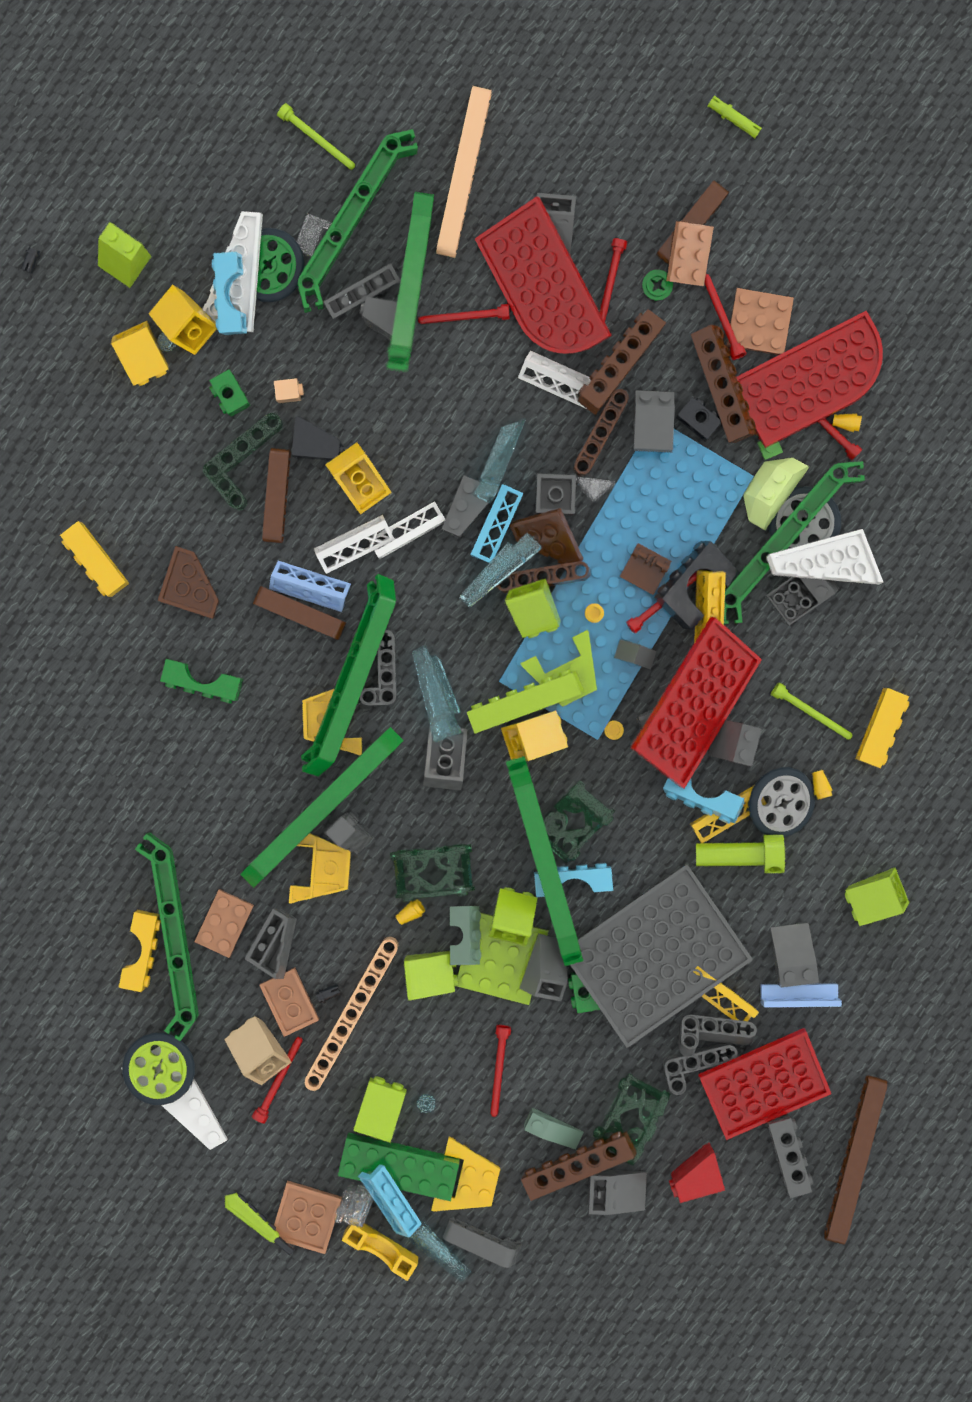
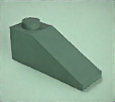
(552, 1129)

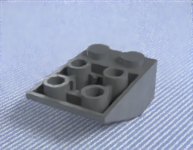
(561, 211)
(800, 595)
(545, 971)
(616, 1192)

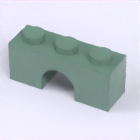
(468, 950)

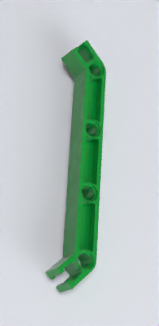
(352, 212)
(411, 282)
(788, 533)
(352, 677)
(321, 807)
(544, 861)
(173, 933)

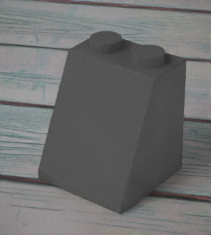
(379, 315)
(736, 743)

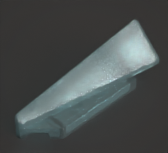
(498, 461)
(501, 566)
(437, 695)
(429, 1243)

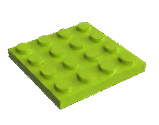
(500, 965)

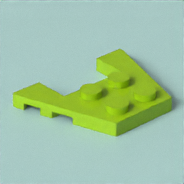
(581, 664)

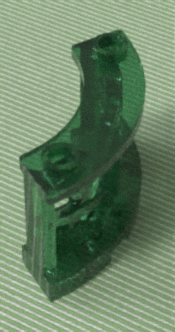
(581, 797)
(451, 852)
(654, 1106)

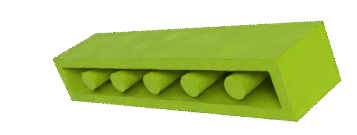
(526, 701)

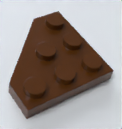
(551, 533)
(188, 585)

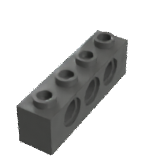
(359, 291)
(794, 1185)

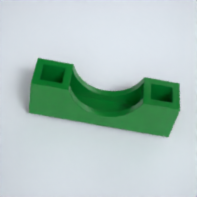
(178, 674)

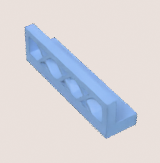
(308, 589)
(800, 996)

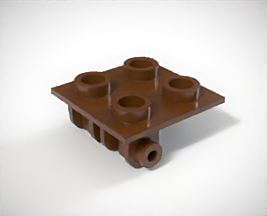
(645, 569)

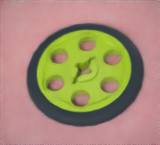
(174, 1089)

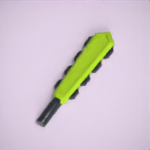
(248, 1215)

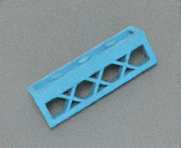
(492, 516)
(391, 1201)

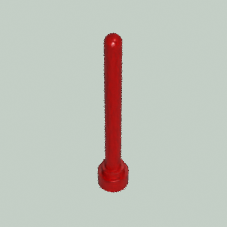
(618, 247)
(500, 312)
(736, 350)
(851, 449)
(636, 623)
(502, 1033)
(261, 1114)

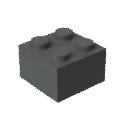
(555, 492)

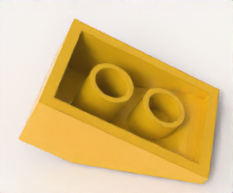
(358, 478)

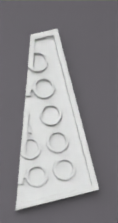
(243, 290)
(835, 558)
(191, 1109)

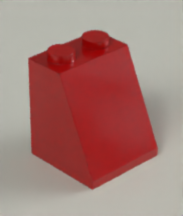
(697, 1176)

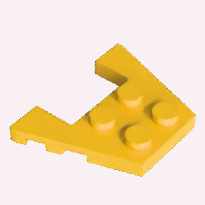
(313, 713)
(328, 872)
(475, 1183)

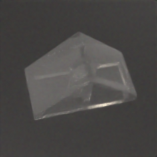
(594, 488)

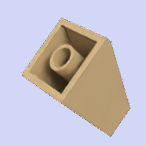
(257, 1051)

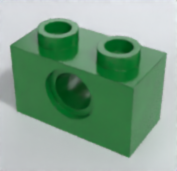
(225, 382)
(581, 1003)

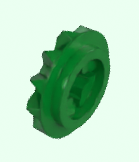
(656, 276)

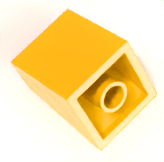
(183, 320)
(140, 353)
(535, 736)

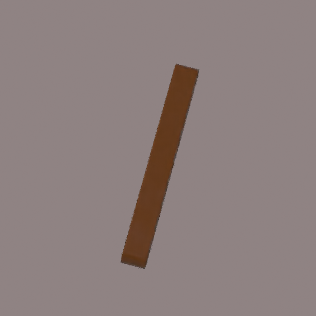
(856, 1160)

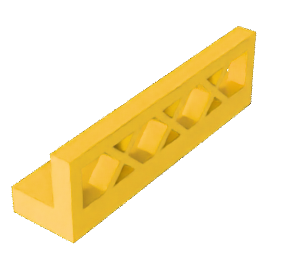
(714, 597)
(706, 819)
(741, 1003)

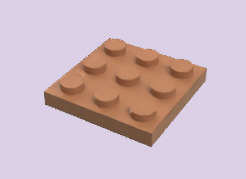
(761, 320)
(306, 1216)

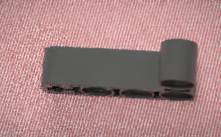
(382, 668)
(716, 1035)
(699, 1064)
(482, 1243)

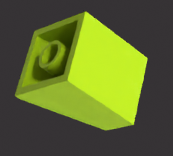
(121, 255)
(533, 608)
(877, 897)
(513, 916)
(429, 975)
(380, 1109)

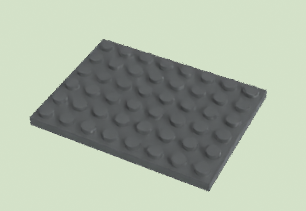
(646, 953)

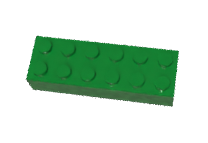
(410, 1167)

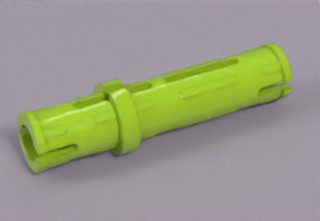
(726, 111)

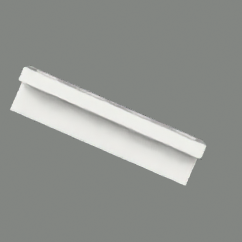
(558, 373)
(413, 534)
(351, 537)

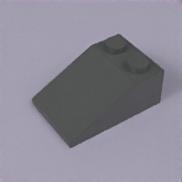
(653, 421)
(445, 761)
(794, 955)

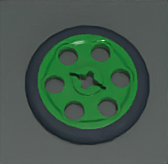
(286, 245)

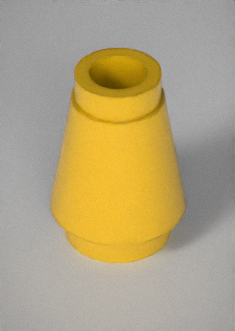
(848, 422)
(821, 785)
(411, 911)

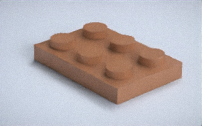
(689, 253)
(224, 923)
(289, 1002)

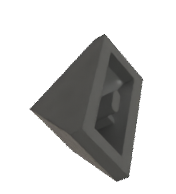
(635, 654)

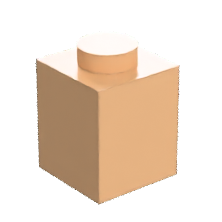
(288, 390)

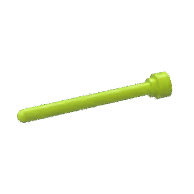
(287, 114)
(781, 692)

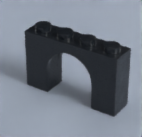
(674, 595)

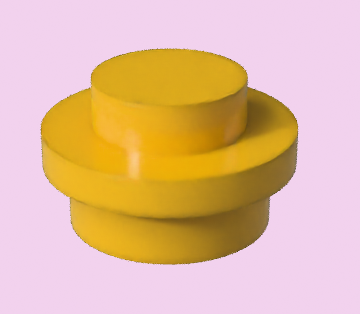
(594, 613)
(614, 730)

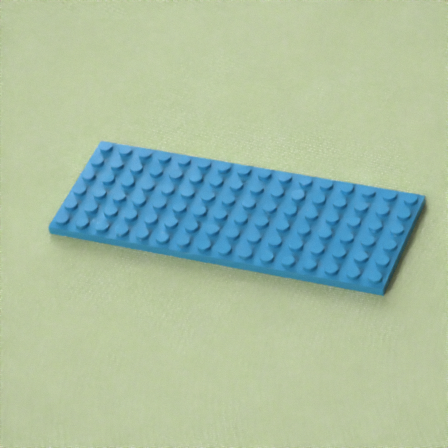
(664, 505)

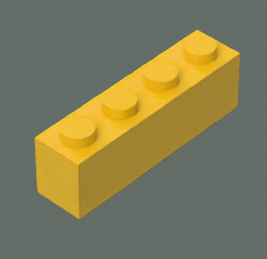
(94, 559)
(882, 728)

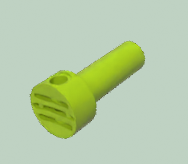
(767, 854)

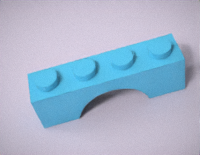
(227, 269)
(725, 806)
(597, 877)

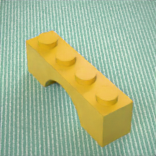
(145, 927)
(394, 1255)

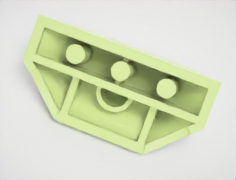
(771, 489)

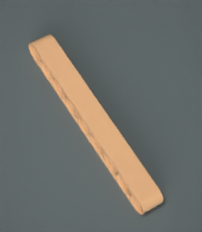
(463, 171)
(350, 1022)

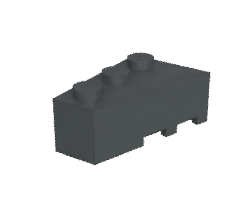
(464, 508)
(349, 833)
(273, 944)

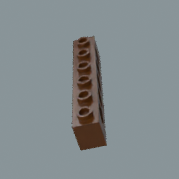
(702, 340)
(595, 400)
(537, 1188)

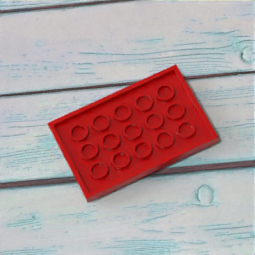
(765, 1083)

